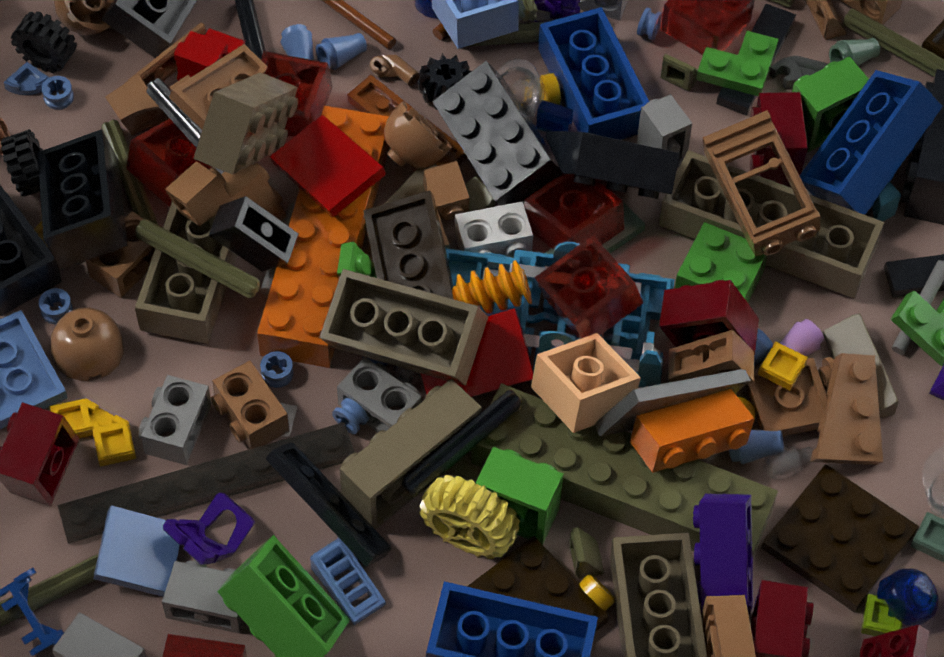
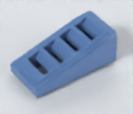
(320, 565)

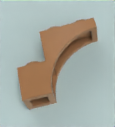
(135, 106)
(202, 191)
(448, 191)

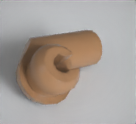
(394, 67)

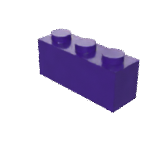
(724, 546)

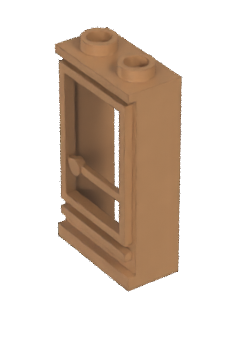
(745, 139)
(727, 627)

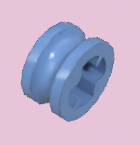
(649, 23)
(55, 84)
(47, 300)
(284, 362)
(351, 414)

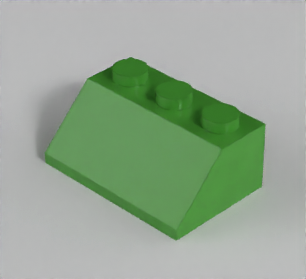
(283, 603)

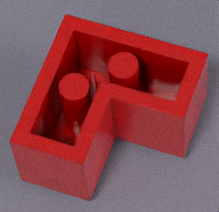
(201, 51)

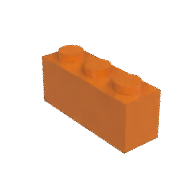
(691, 430)

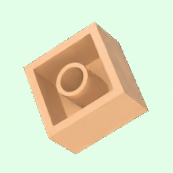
(582, 380)

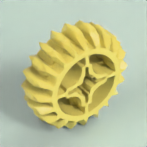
(469, 516)

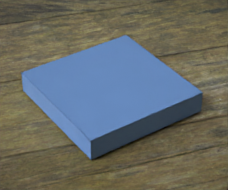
(135, 552)

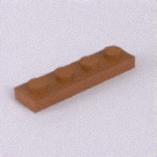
(376, 98)

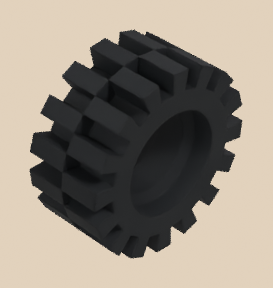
(43, 42)
(22, 161)

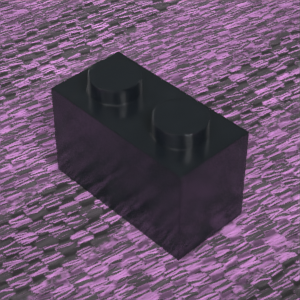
(253, 234)

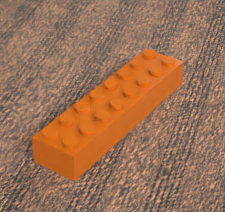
(307, 283)

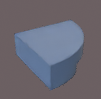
(25, 80)

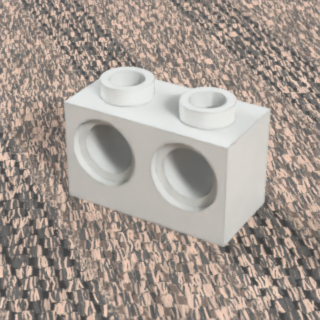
(492, 228)

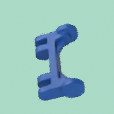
(19, 590)

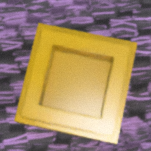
(782, 366)

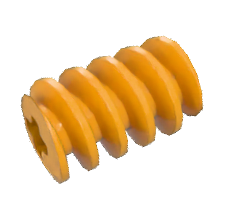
(494, 288)

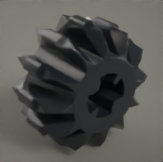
(440, 76)

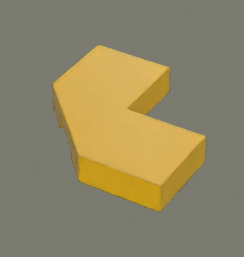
(110, 432)

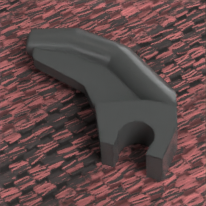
(795, 68)

